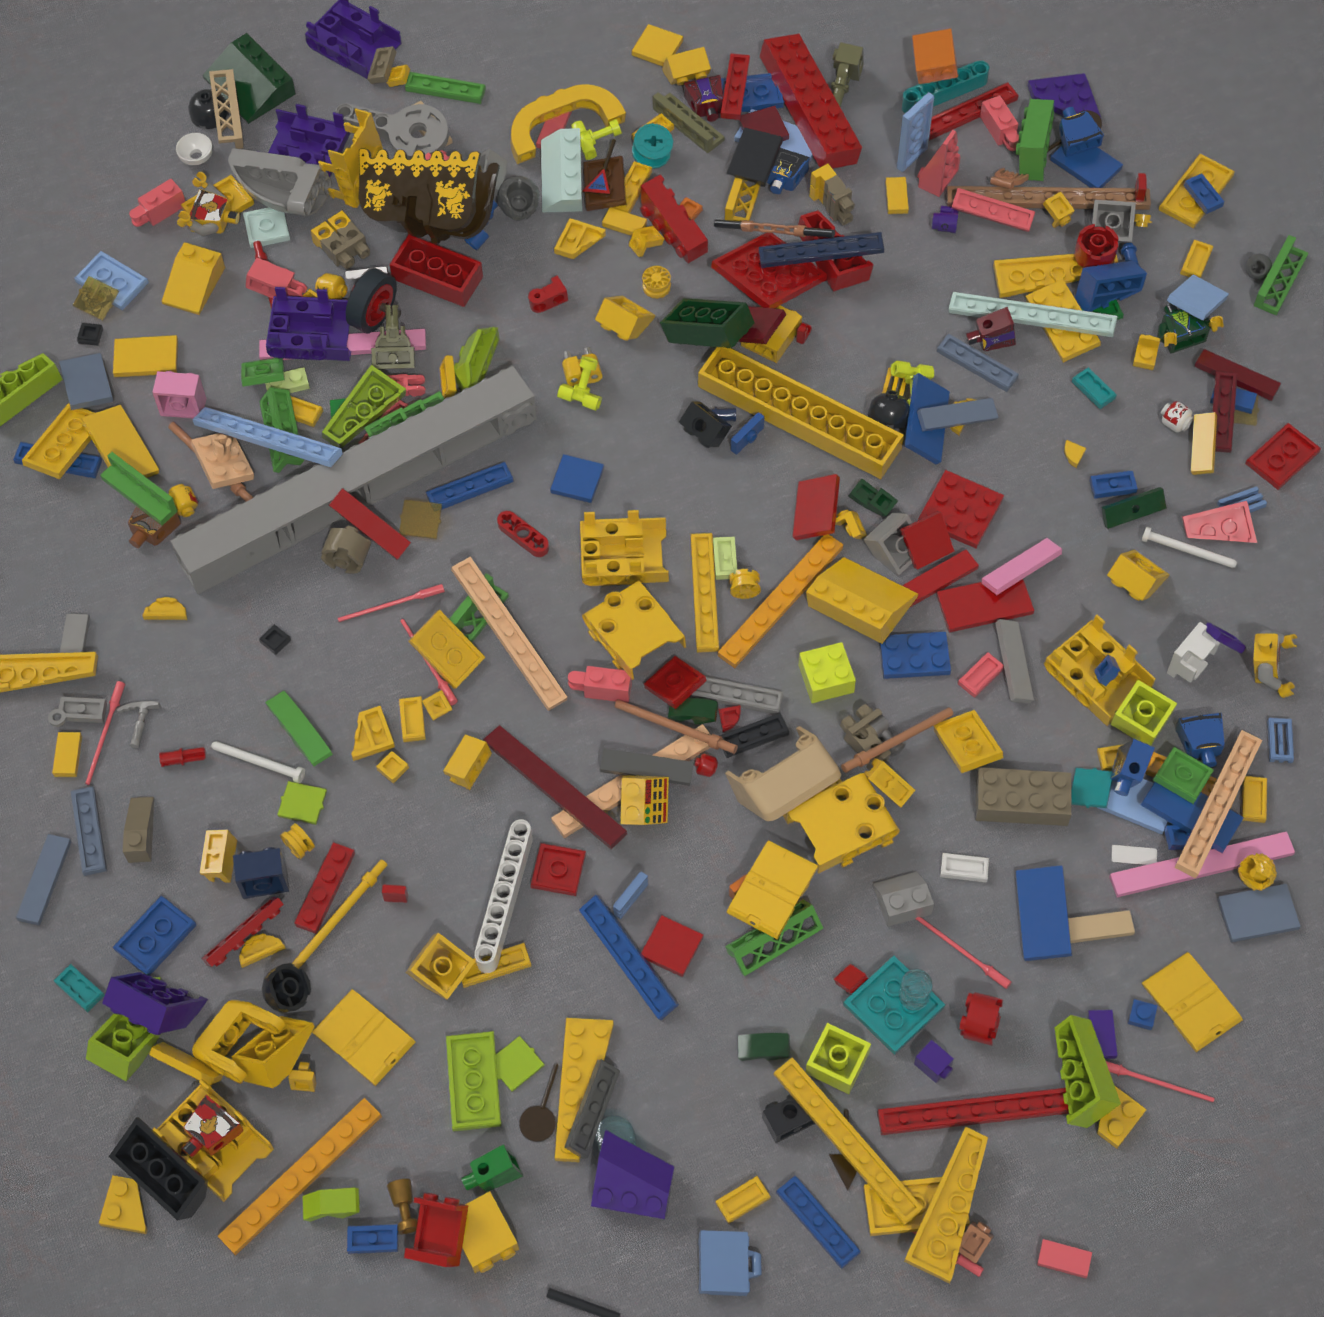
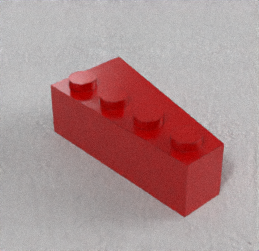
(672, 220)
(843, 271)

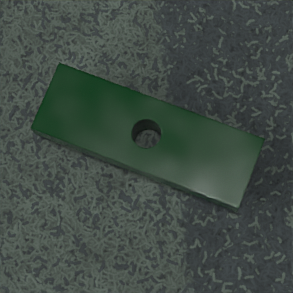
(1143, 503)

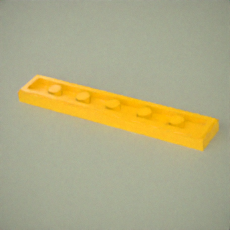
(704, 593)

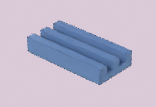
(1253, 496)
(1271, 740)
(630, 895)

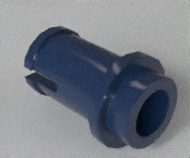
(726, 414)

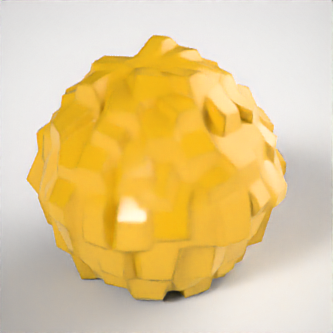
(1257, 871)

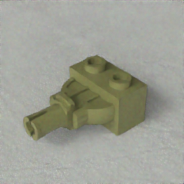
(848, 65)
(393, 349)

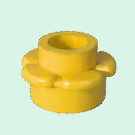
(1142, 220)

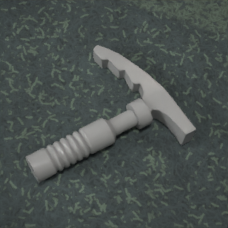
(143, 707)

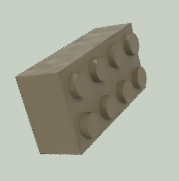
(1023, 796)

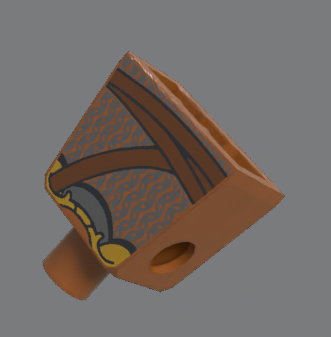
(147, 529)

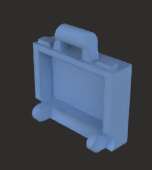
(725, 1263)

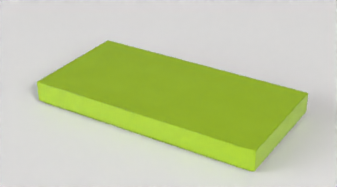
(473, 1081)

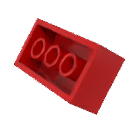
(436, 270)

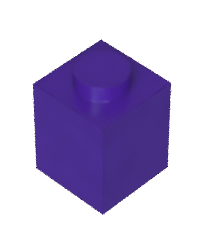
(934, 1062)

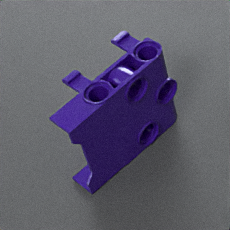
(351, 36)
(308, 136)
(308, 327)

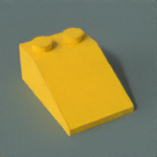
(193, 278)
(272, 1057)

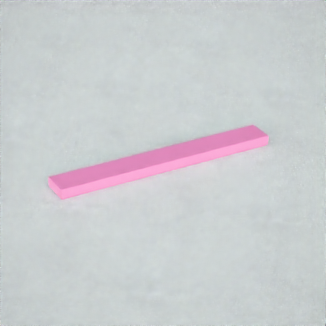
(362, 343)
(1164, 873)

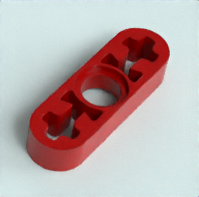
(526, 542)

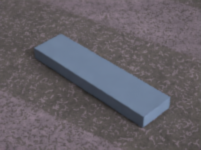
(977, 362)
(957, 414)
(88, 831)
(43, 879)

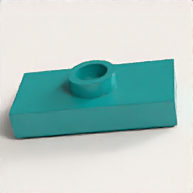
(1094, 388)
(79, 988)

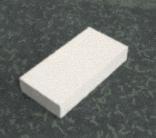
(964, 867)

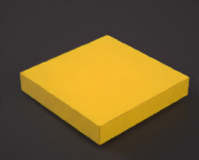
(656, 45)

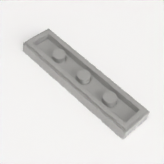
(1014, 661)
(740, 694)

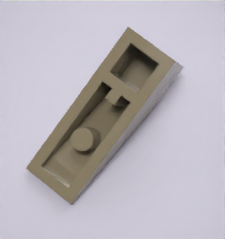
(139, 830)

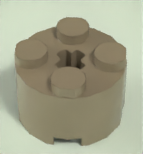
(345, 549)

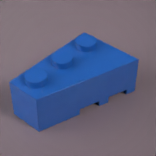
(1108, 282)

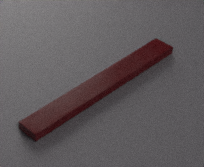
(555, 787)

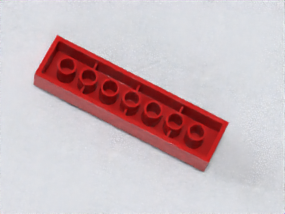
(810, 101)

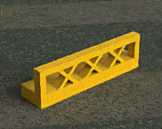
(734, 199)

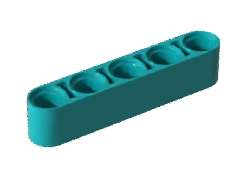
(969, 79)

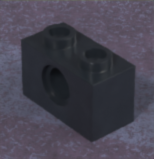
(715, 429)
(783, 1127)

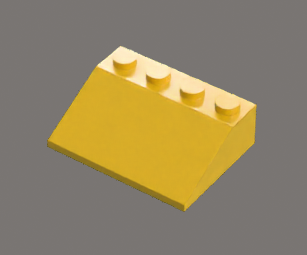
(860, 599)

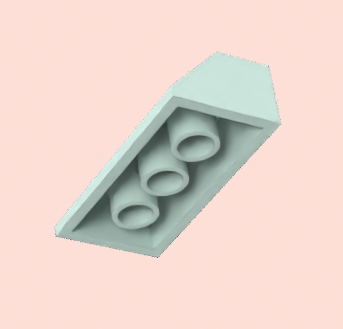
(561, 171)

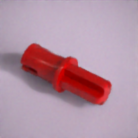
(182, 756)

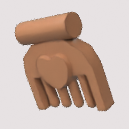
(1008, 179)

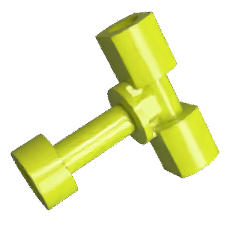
(588, 138)
(904, 370)
(580, 391)

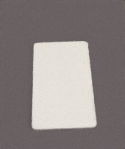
(1134, 855)

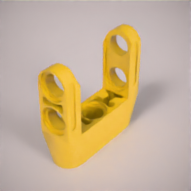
(226, 1030)

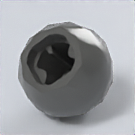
(1258, 266)

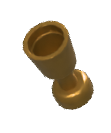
(401, 1197)

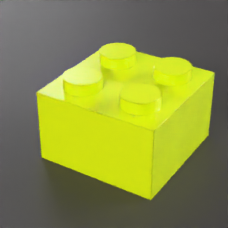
(826, 672)
(1143, 713)
(838, 1058)

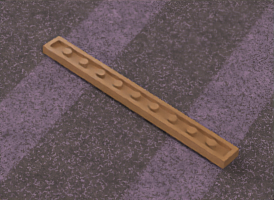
(1035, 196)

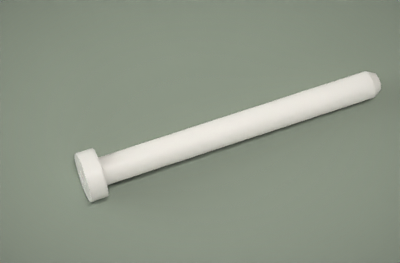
(1148, 535)
(297, 774)

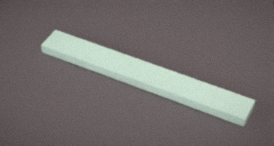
(1035, 314)

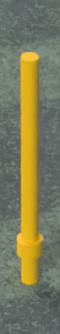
(368, 880)

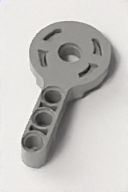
(404, 125)

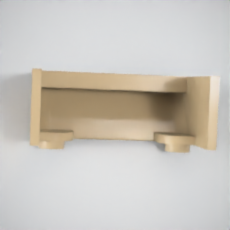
(788, 782)

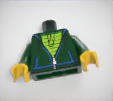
(1182, 330)

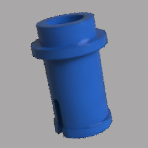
(1129, 252)

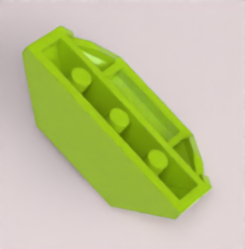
(476, 357)

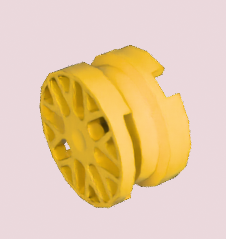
(656, 282)
(744, 584)
(297, 841)

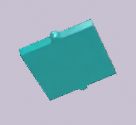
(1091, 788)

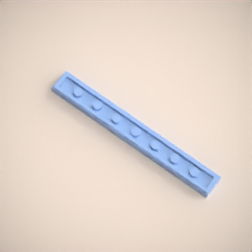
(267, 436)

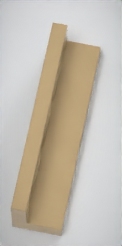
(233, 110)

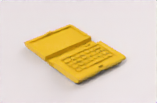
(772, 889)
(1192, 1001)
(363, 1037)

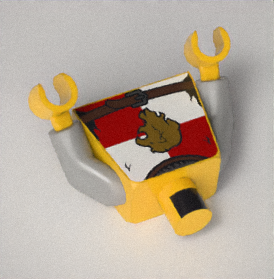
(210, 210)
(1267, 660)

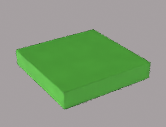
(262, 371)
(1183, 775)

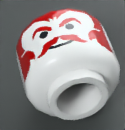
(1177, 416)

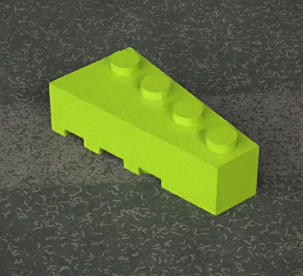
(26, 385)
(365, 404)
(1086, 1074)

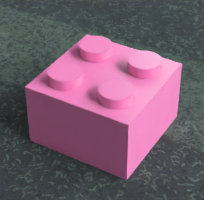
(179, 394)

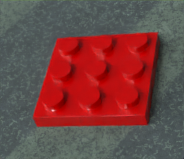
(964, 507)

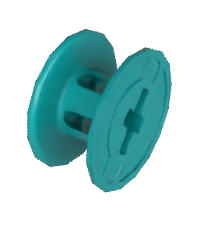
(652, 145)

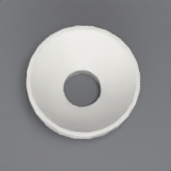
(192, 144)

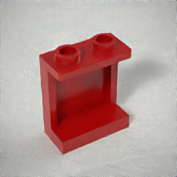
(439, 1231)

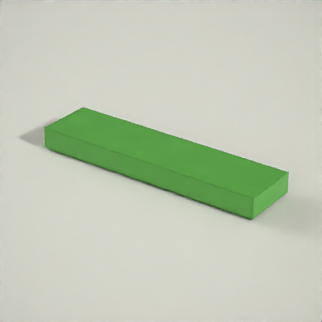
(445, 87)

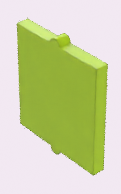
(302, 802)
(517, 1063)

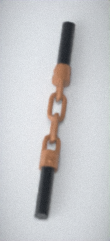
(799, 230)

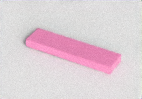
(1021, 566)

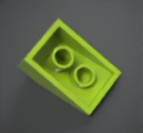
(120, 1046)

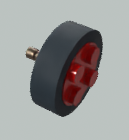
(368, 301)

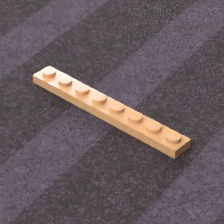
(509, 633)
(609, 795)
(1218, 804)

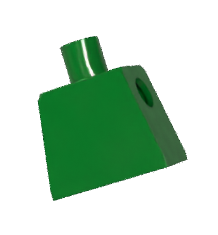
(493, 1170)

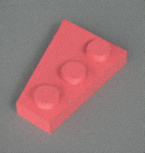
(1221, 523)

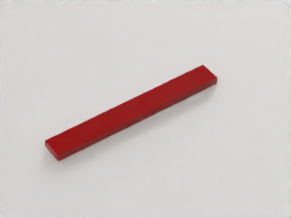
(972, 1111)

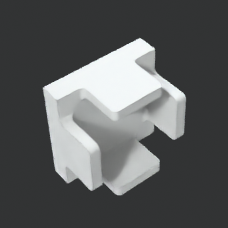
(1190, 656)

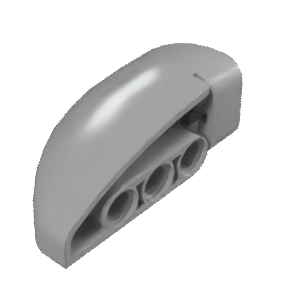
(281, 181)

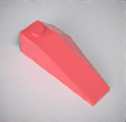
(941, 167)

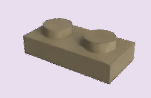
(382, 65)

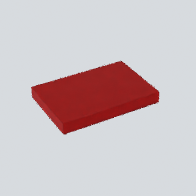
(1283, 456)
(816, 507)

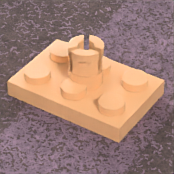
(222, 460)

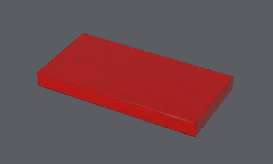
(978, 606)

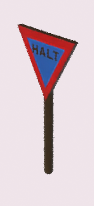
(599, 184)

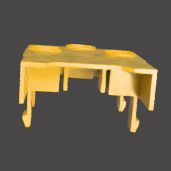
(346, 165)
(632, 550)
(632, 626)
(1091, 641)
(836, 824)
(229, 1162)

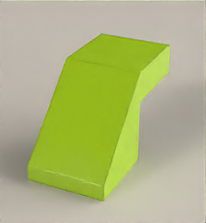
(331, 1202)

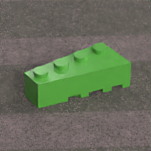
(1035, 138)

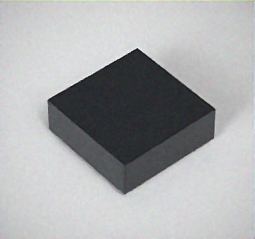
(90, 334)
(275, 639)

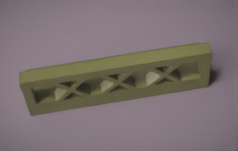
(691, 128)

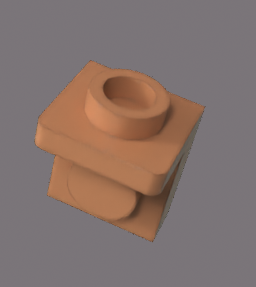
(975, 1241)

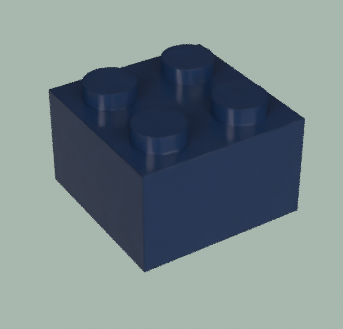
(261, 873)

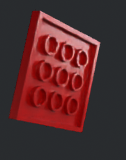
(768, 285)

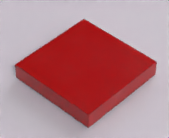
(927, 540)
(675, 682)
(558, 869)
(672, 946)

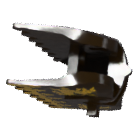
(429, 194)

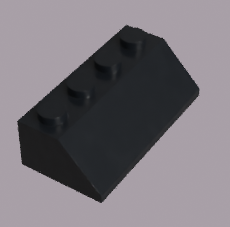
(160, 1170)

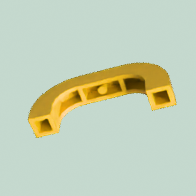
(557, 104)

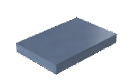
(86, 381)
(1258, 913)

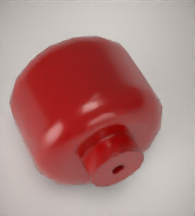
(706, 765)

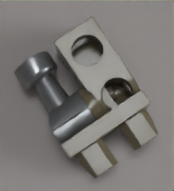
(867, 732)

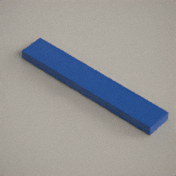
(628, 957)

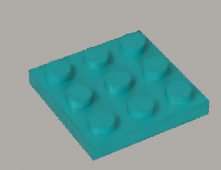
(881, 1011)

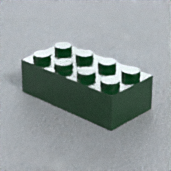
(707, 323)

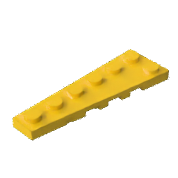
(1034, 273)
(33, 670)
(583, 1045)
(943, 1226)

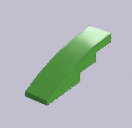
(401, 415)
(299, 728)

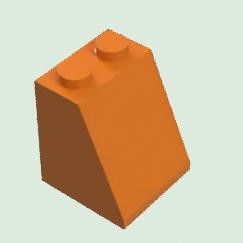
(935, 56)

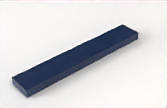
(821, 250)

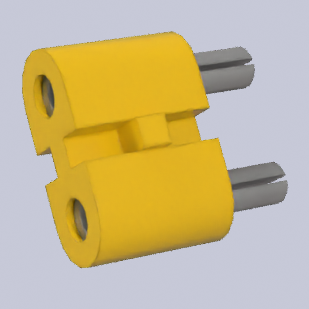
(573, 370)

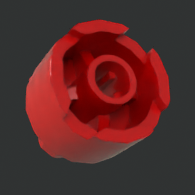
(1096, 246)
(981, 1019)

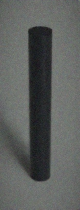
(581, 1304)

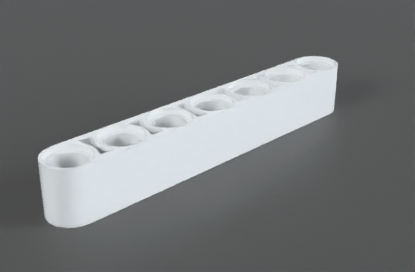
(505, 905)

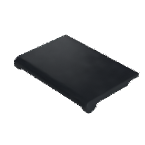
(755, 156)

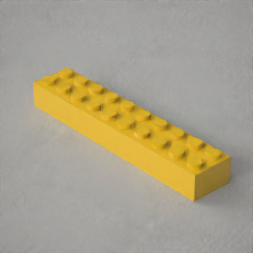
(801, 411)

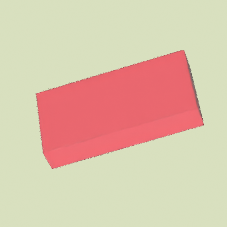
(981, 674)
(1064, 1258)

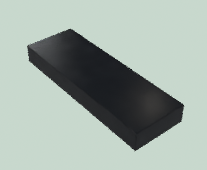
(756, 734)

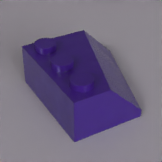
(151, 1003)
(631, 1179)

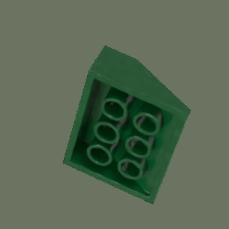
(257, 76)

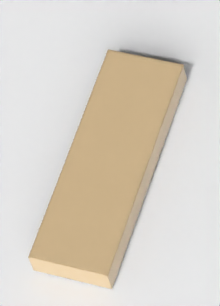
(1101, 926)

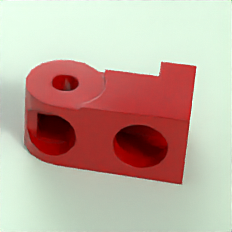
(548, 296)

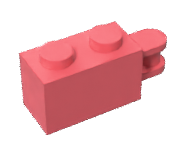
(1000, 122)
(157, 204)
(266, 276)
(602, 683)

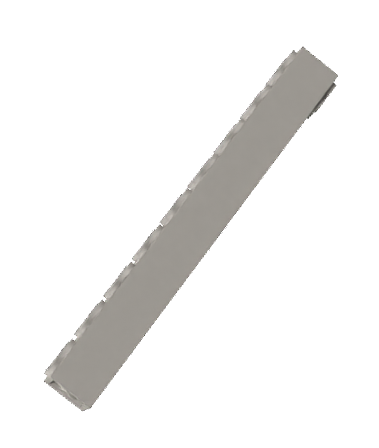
(366, 471)

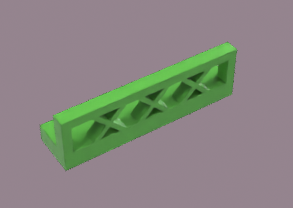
(1275, 271)
(281, 416)
(139, 490)
(467, 609)
(756, 939)

